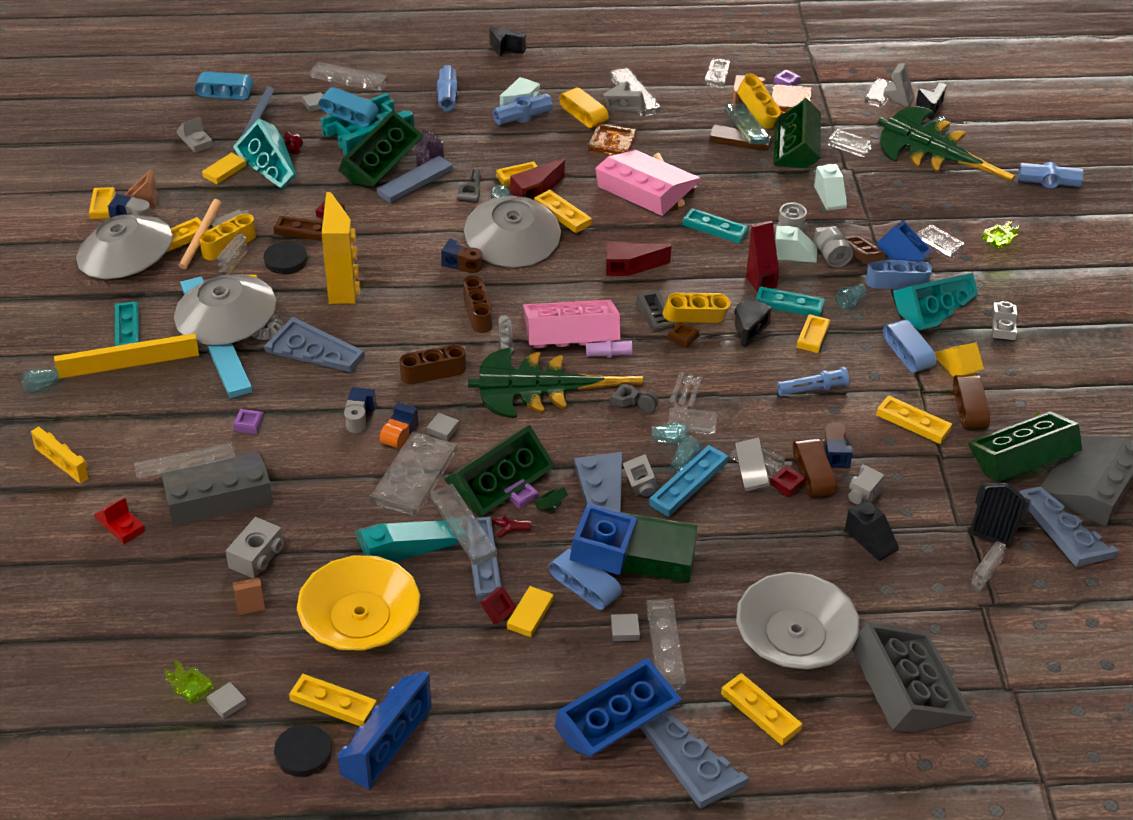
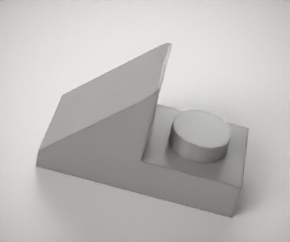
(901, 87)
(624, 99)
(194, 136)

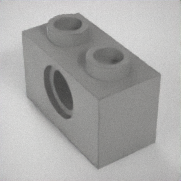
(254, 547)

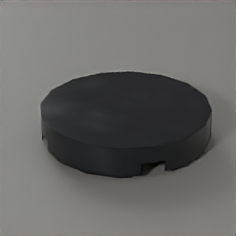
(285, 257)
(303, 750)

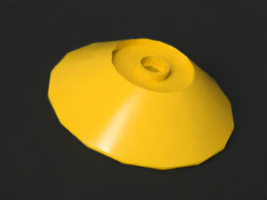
(358, 603)

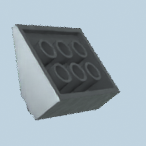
(1094, 478)
(217, 488)
(909, 678)

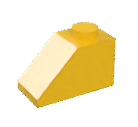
(961, 359)

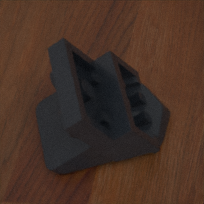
(999, 513)

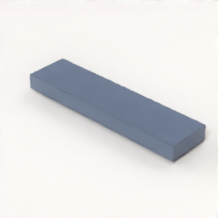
(259, 108)
(414, 179)
(486, 574)

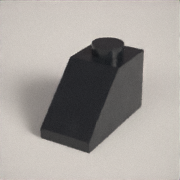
(751, 319)
(871, 530)

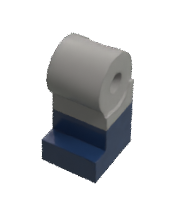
(128, 206)
(357, 406)

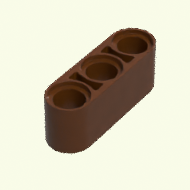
(477, 303)
(432, 364)
(971, 402)
(815, 467)

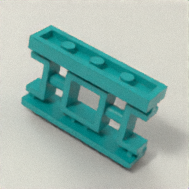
(351, 134)

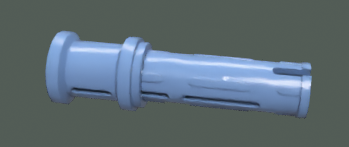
(824, 378)

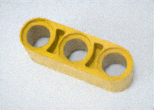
(759, 101)
(583, 107)
(218, 238)
(696, 307)

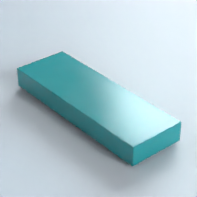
(715, 225)
(791, 302)
(126, 323)

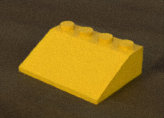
(339, 254)

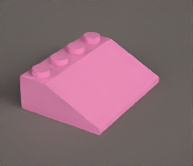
(644, 180)
(571, 323)

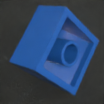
(903, 244)
(603, 539)

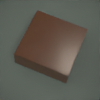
(683, 334)

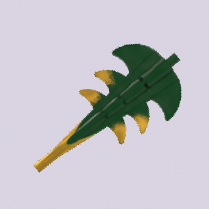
(906, 131)
(502, 383)

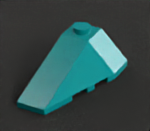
(266, 153)
(933, 301)
(404, 539)

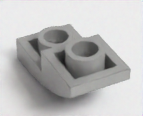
(1004, 320)
(752, 464)

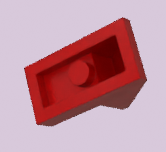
(120, 521)

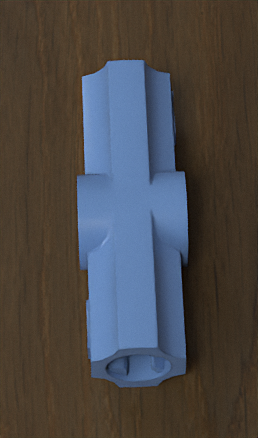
(447, 88)
(522, 109)
(1050, 175)

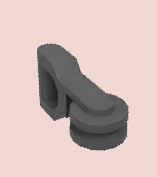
(472, 185)
(646, 400)

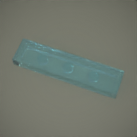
(747, 124)

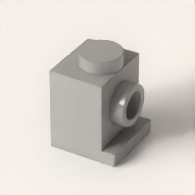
(641, 476)
(866, 485)

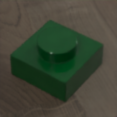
(551, 499)

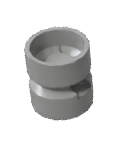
(792, 215)
(834, 247)

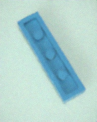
(688, 480)

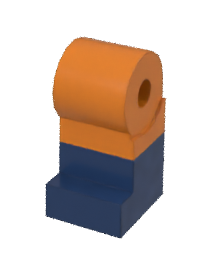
(399, 426)

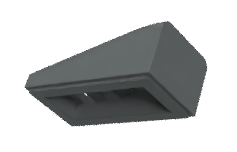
(654, 298)

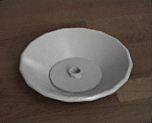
(512, 231)
(124, 246)
(225, 309)
(797, 620)

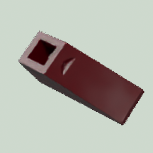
(537, 180)
(762, 257)
(633, 258)

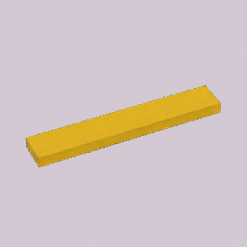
(126, 355)

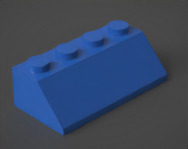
(615, 708)
(386, 730)

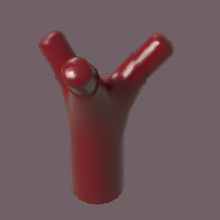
(511, 525)

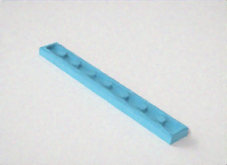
(225, 359)

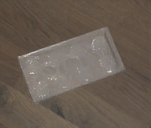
(414, 473)

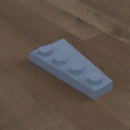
(312, 345)
(600, 479)
(1066, 529)
(692, 762)

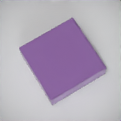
(787, 78)
(248, 421)
(523, 496)

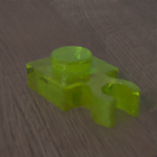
(999, 235)
(189, 684)

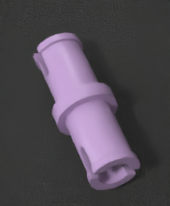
(609, 348)

